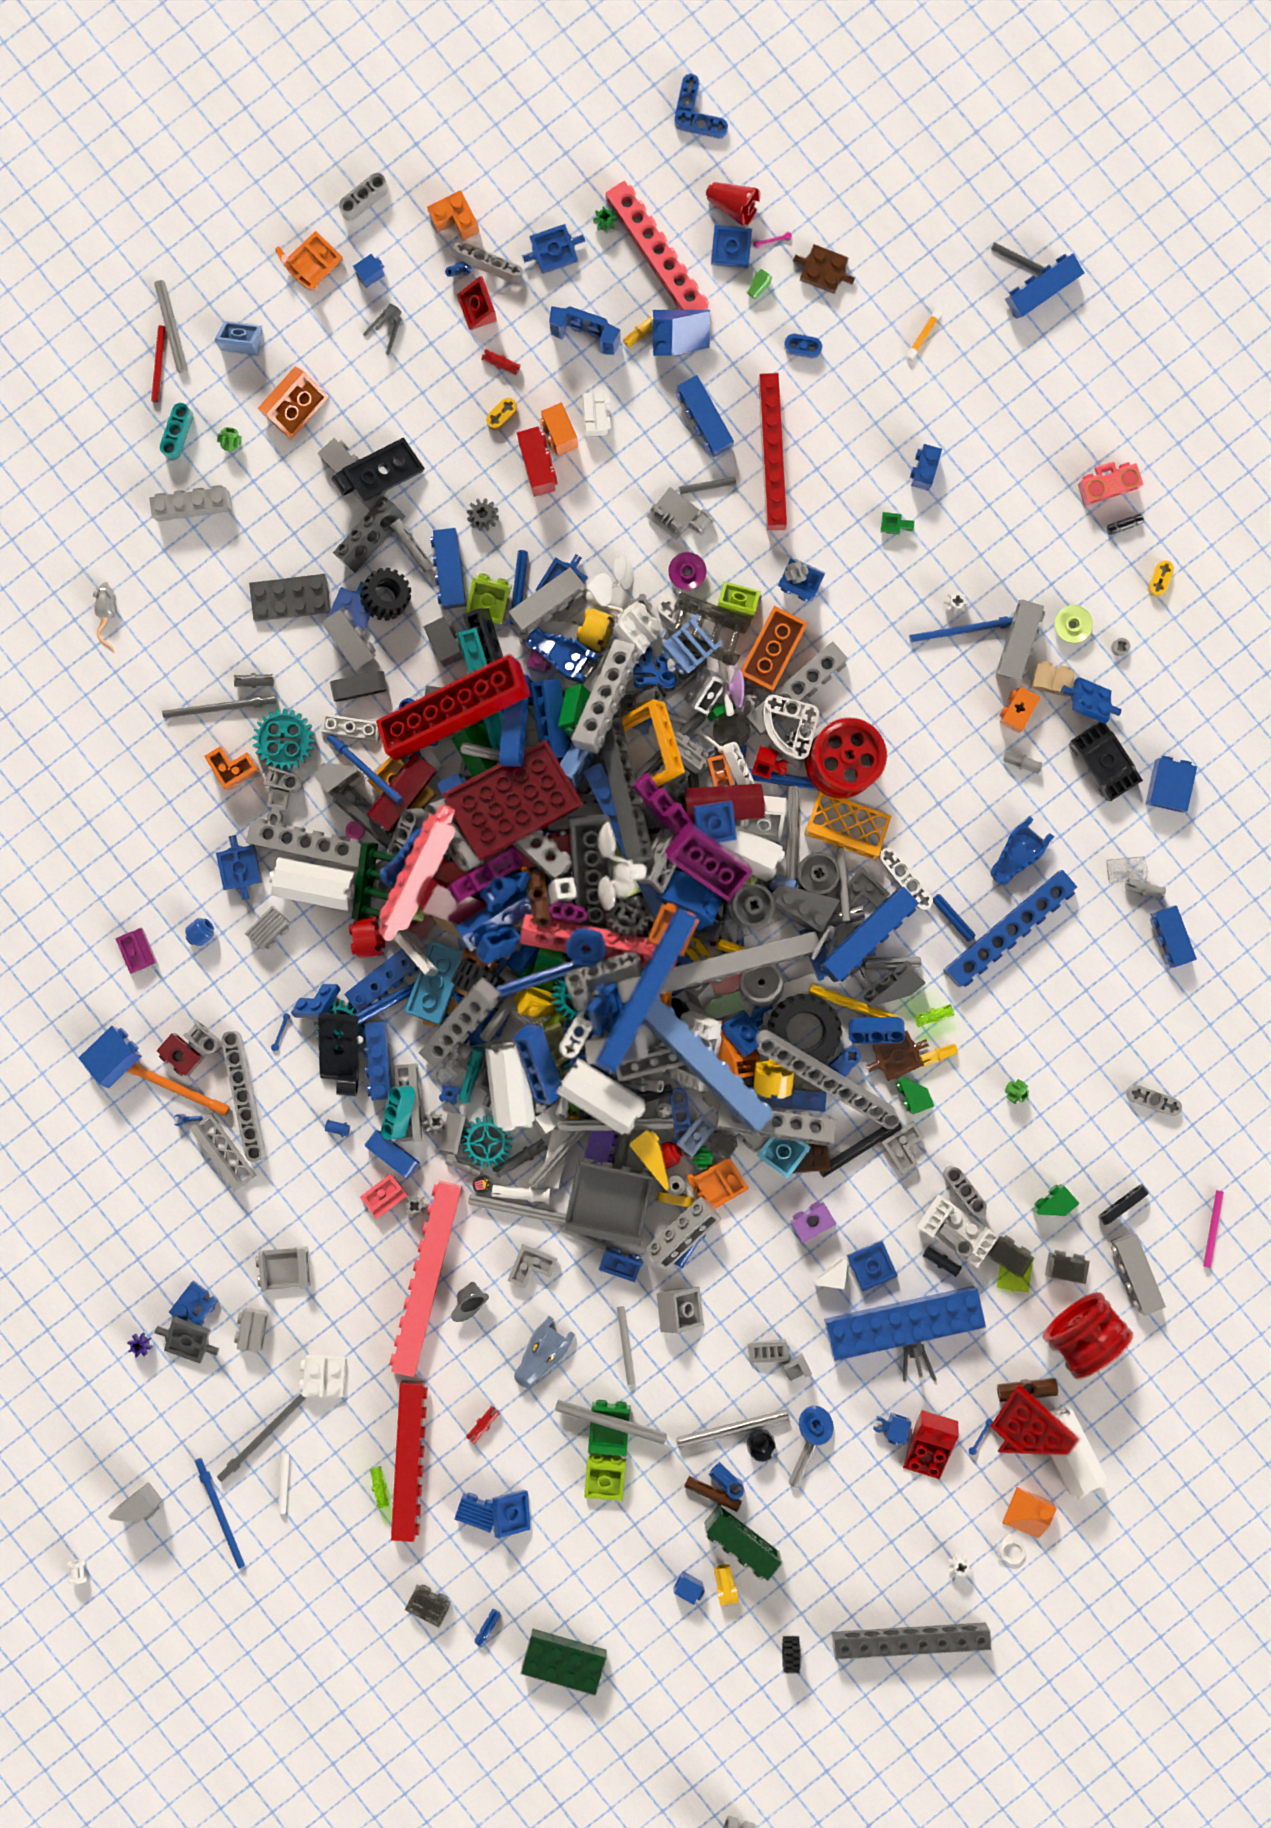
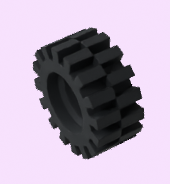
(791, 1654)

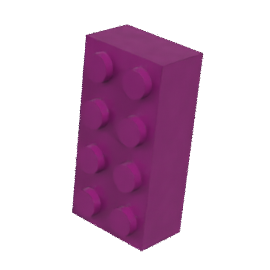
(708, 861)

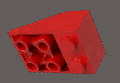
(931, 1444)

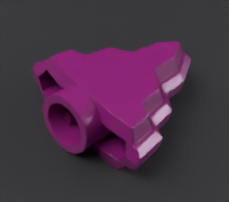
(567, 912)

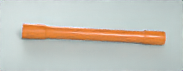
(212, 1104)

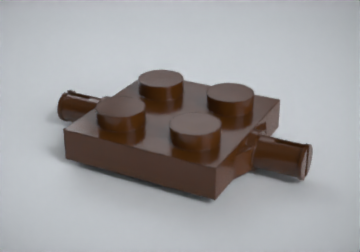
(824, 269)
(897, 1058)

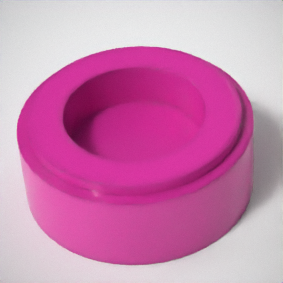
(354, 830)

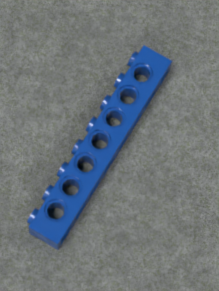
(1066, 890)

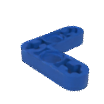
(688, 112)

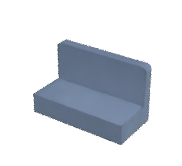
(695, 1136)

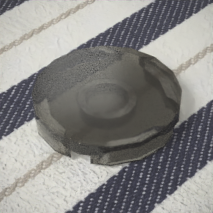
(731, 729)

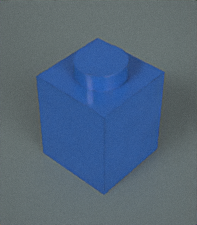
(369, 270)
(688, 1588)

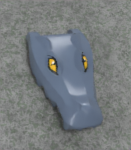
(543, 1351)

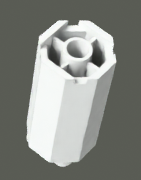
(757, 852)
(313, 884)
(509, 1088)
(601, 1097)
(1080, 1468)

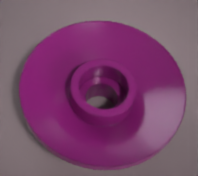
(683, 562)

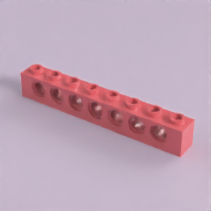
(623, 193)
(557, 934)

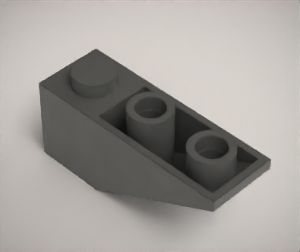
(897, 985)

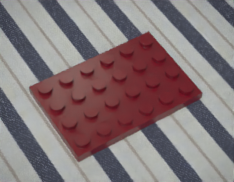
(512, 801)

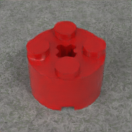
(366, 938)

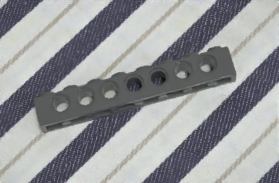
(911, 1640)

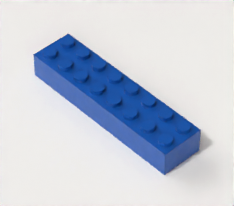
(905, 1323)

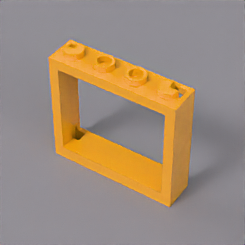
(658, 712)

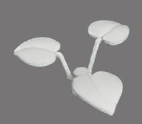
(600, 586)
(623, 876)

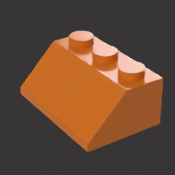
(293, 402)

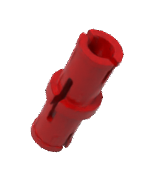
(501, 362)
(483, 1424)

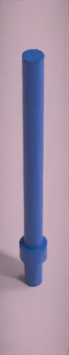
(1003, 622)
(343, 749)
(205, 1478)

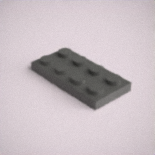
(289, 597)

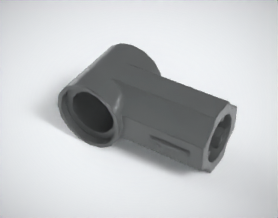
(640, 699)

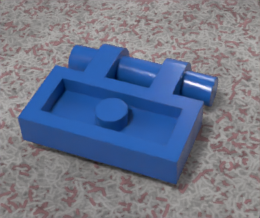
(189, 1301)

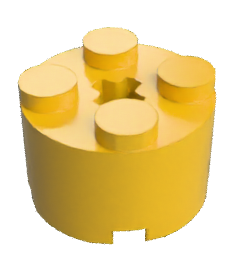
(596, 629)
(773, 1079)

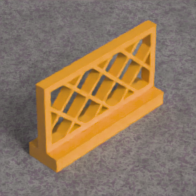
(842, 840)

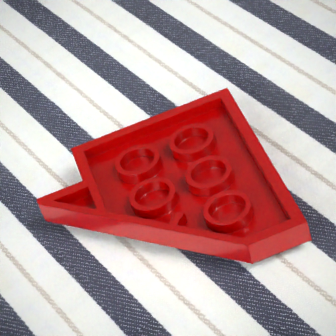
(1031, 1427)

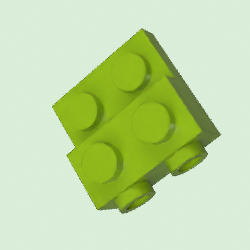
(489, 594)
(605, 1477)

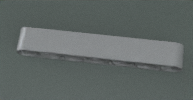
(236, 1088)

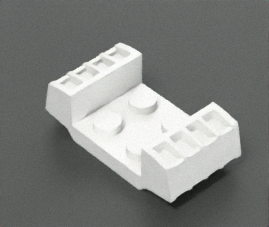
(709, 1031)
(972, 1230)

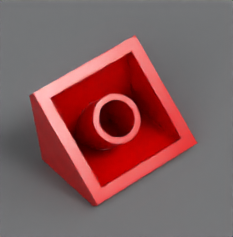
(477, 304)

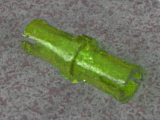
(934, 1015)
(379, 1487)

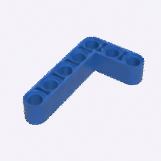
(514, 730)

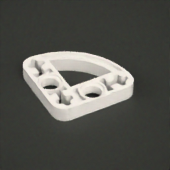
(799, 715)

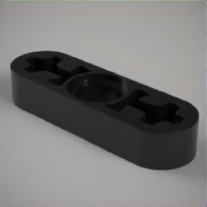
(1123, 1204)

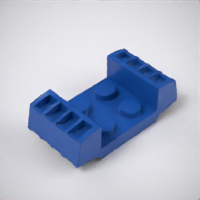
(586, 322)

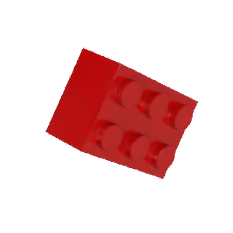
(537, 461)

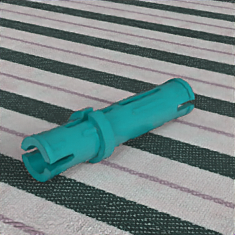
(473, 1066)

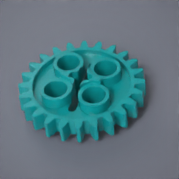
(285, 722)

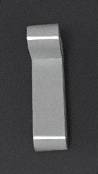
(459, 847)
(613, 970)

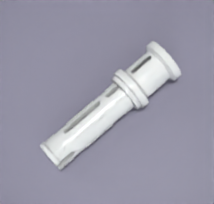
(531, 1194)

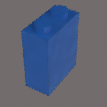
(1171, 784)
(110, 1056)

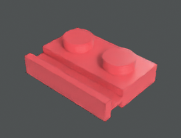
(383, 1196)

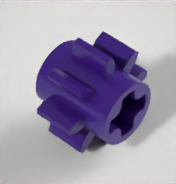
(134, 1347)

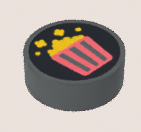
(482, 1184)

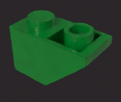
(916, 1096)
(1057, 1203)

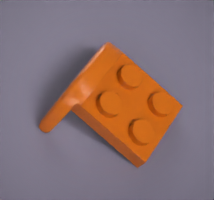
(311, 261)
(718, 1183)

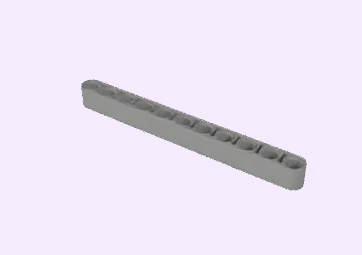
(730, 964)

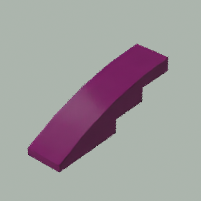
(661, 804)
(485, 874)

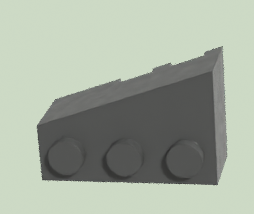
(804, 907)

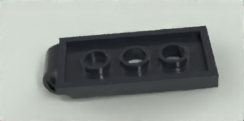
(367, 479)
(339, 1064)

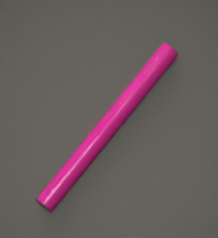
(1213, 1229)

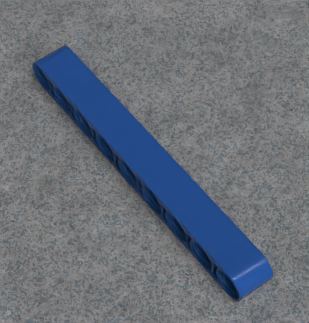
(646, 990)

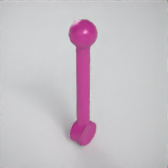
(787, 236)

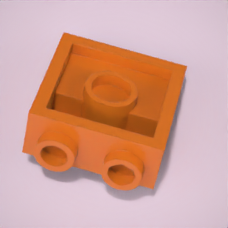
(661, 922)

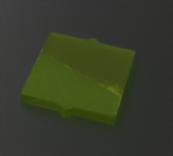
(1009, 1281)

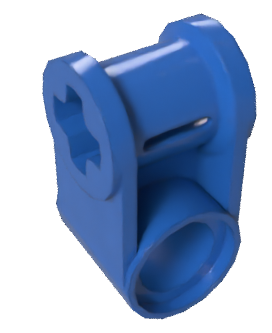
(498, 892)
(842, 1064)

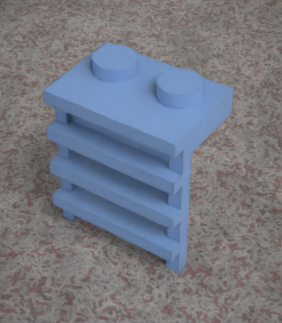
(682, 657)

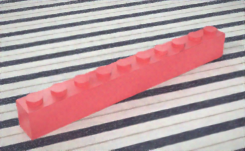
(426, 1278)

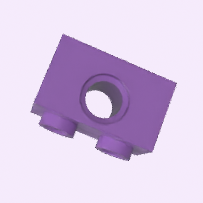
(824, 1221)

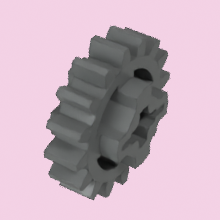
(628, 916)

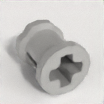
(702, 521)

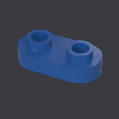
(803, 343)

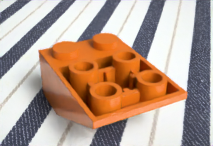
(738, 1064)

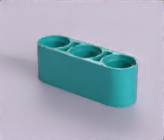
(176, 440)
(398, 1112)

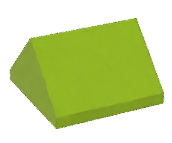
(739, 599)

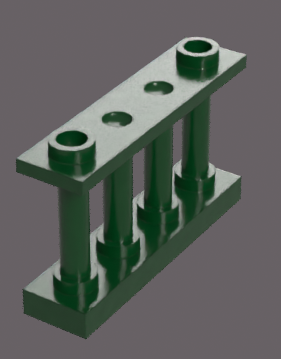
(364, 881)

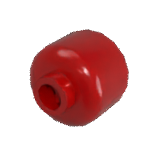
(671, 1154)

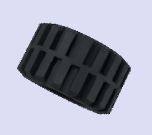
(392, 581)
(469, 975)

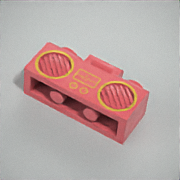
(1118, 482)

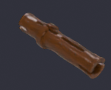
(714, 1494)

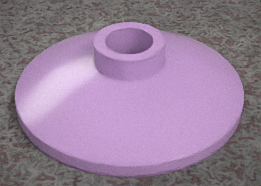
(736, 688)

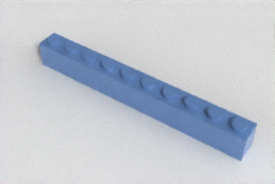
(706, 1066)

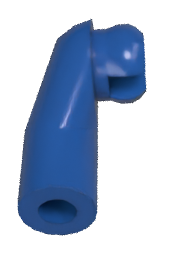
(458, 269)
(758, 1013)

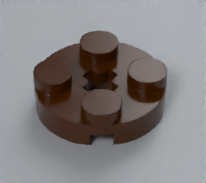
(471, 955)

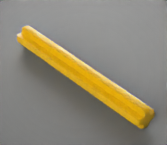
(848, 1002)

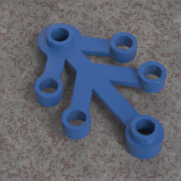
(664, 678)

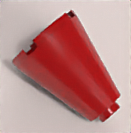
(734, 200)

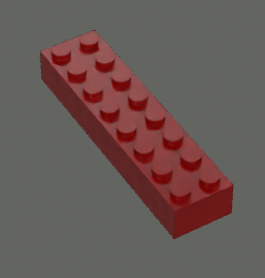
(453, 707)

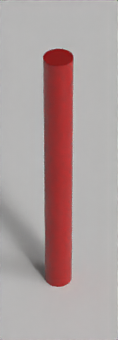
(158, 363)

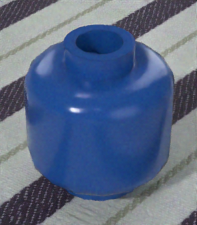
(199, 932)

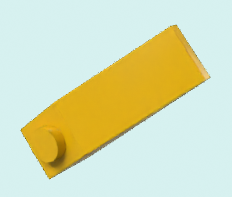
(535, 1003)
(650, 1152)

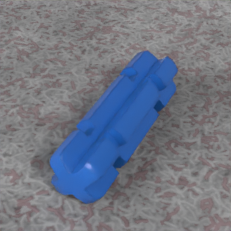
(487, 1627)

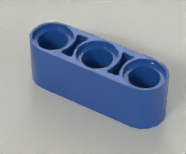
(876, 1030)
(680, 1106)
(392, 1154)

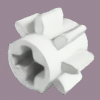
(960, 599)
(965, 1565)

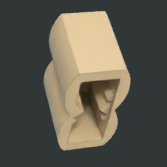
(1052, 679)

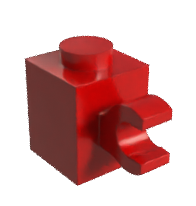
(766, 763)

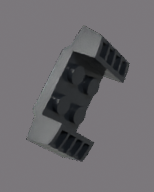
(1106, 760)

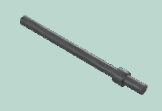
(256, 701)
(234, 1464)

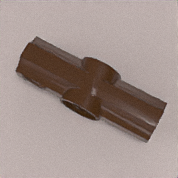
(539, 898)
(1040, 1388)

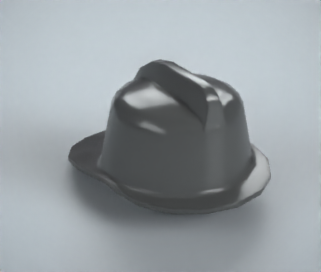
(468, 1302)

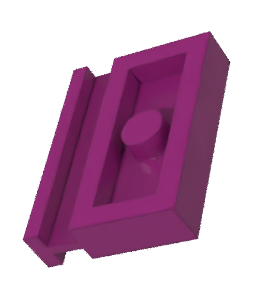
(136, 950)

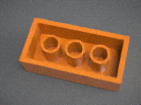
(773, 649)

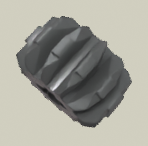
(479, 508)

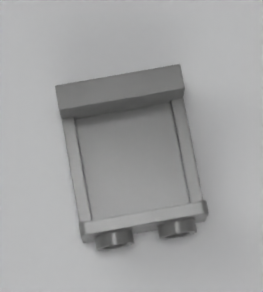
(283, 1268)

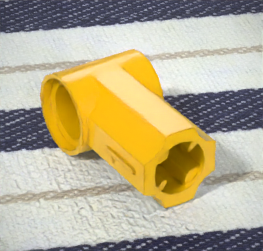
(726, 1589)

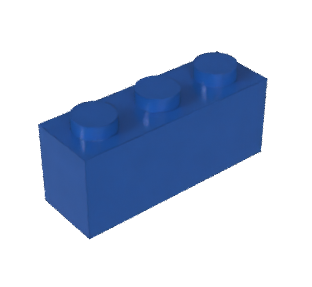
(1172, 936)

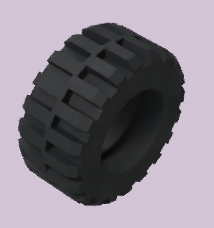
(816, 1006)

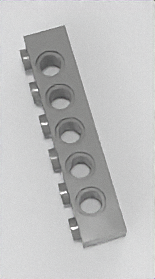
(619, 652)
(830, 653)
(256, 837)
(554, 869)
(459, 1023)
(824, 1137)

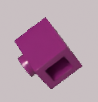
(538, 662)

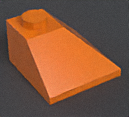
(1029, 1513)

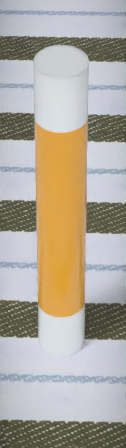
(924, 333)

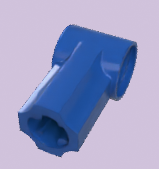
(726, 1479)

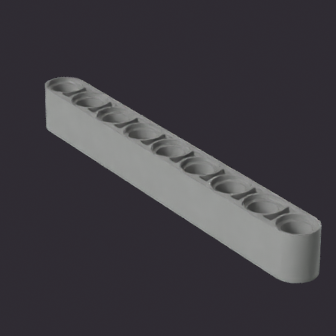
(822, 1073)

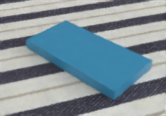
(433, 993)

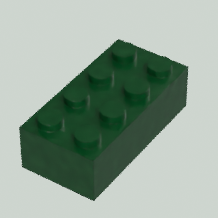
(742, 1543)
(563, 1662)

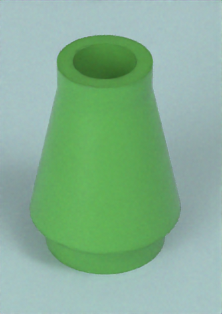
(759, 283)

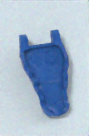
(563, 653)
(1020, 851)
(390, 872)

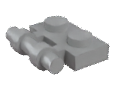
(691, 755)

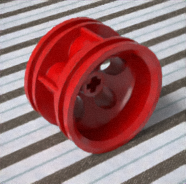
(833, 782)
(1088, 1335)

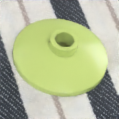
(1081, 619)

